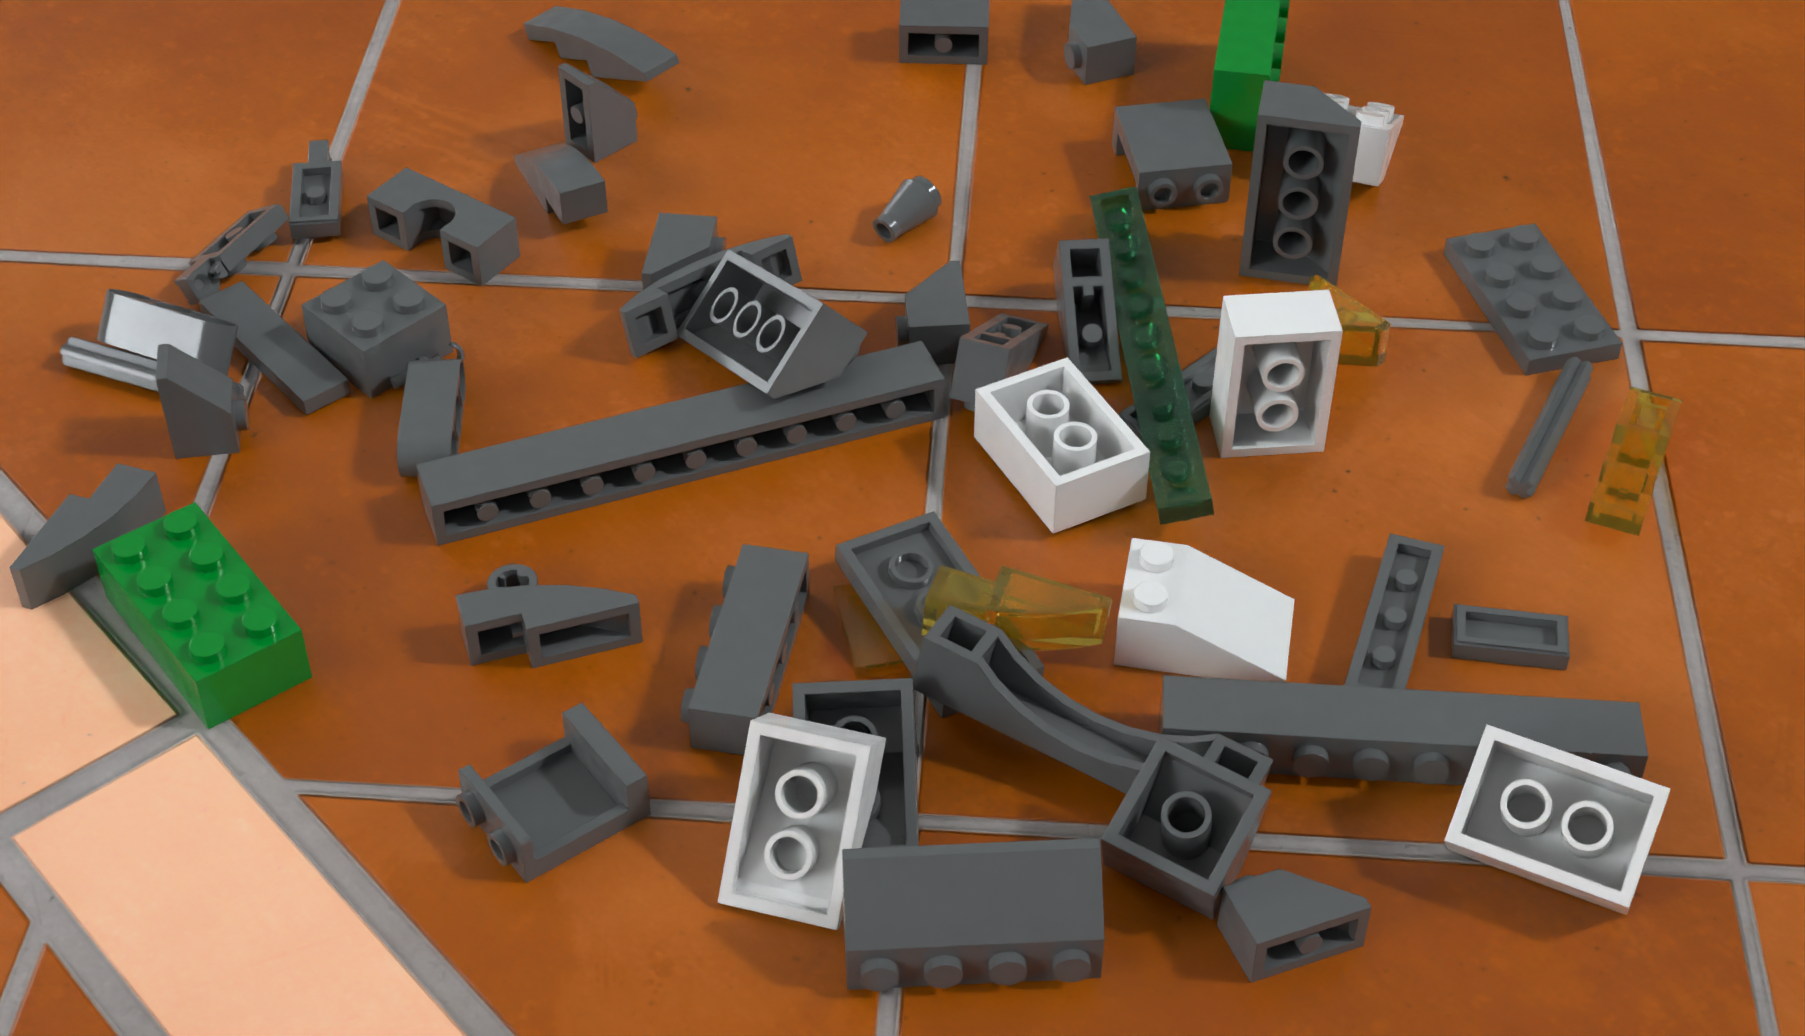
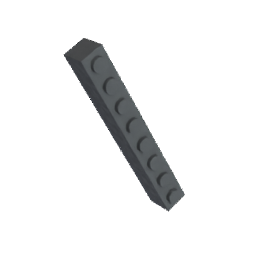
(1393, 730)

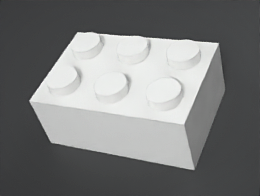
(1275, 373)
(1061, 444)
(1557, 819)

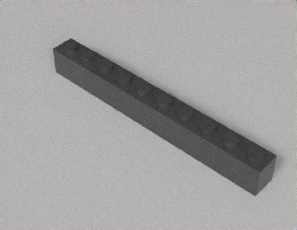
(674, 444)

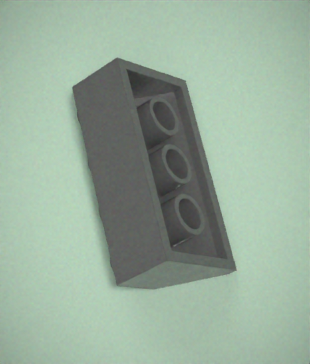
(1298, 185)
(769, 329)
(973, 913)

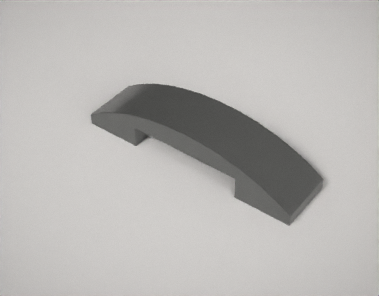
(660, 308)

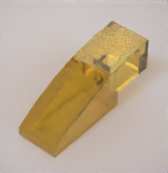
(1027, 607)

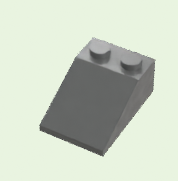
(881, 710)

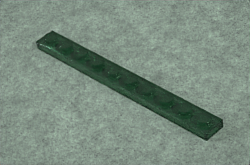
(1152, 361)

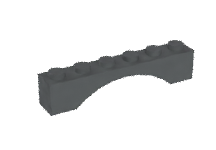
(986, 678)

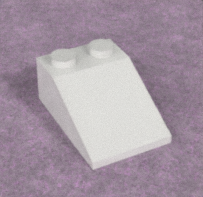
(1200, 617)
(796, 807)

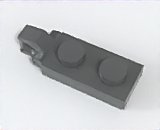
(316, 194)
(228, 252)

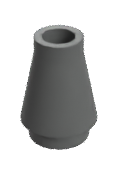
(909, 207)

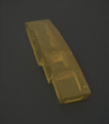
(1633, 461)

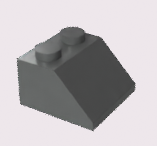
(1185, 826)

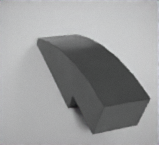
(564, 181)
(62, 550)
(546, 622)

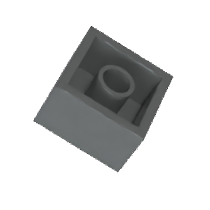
(376, 326)

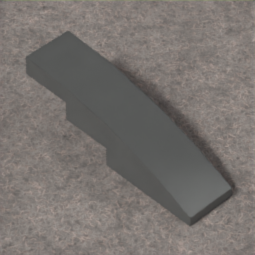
(606, 44)

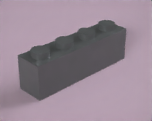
(747, 647)

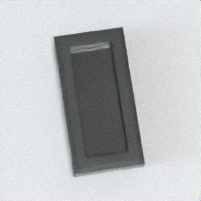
(1509, 637)

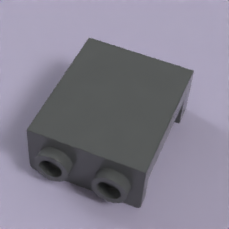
(1173, 153)
(557, 797)

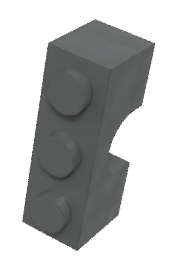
(473, 235)

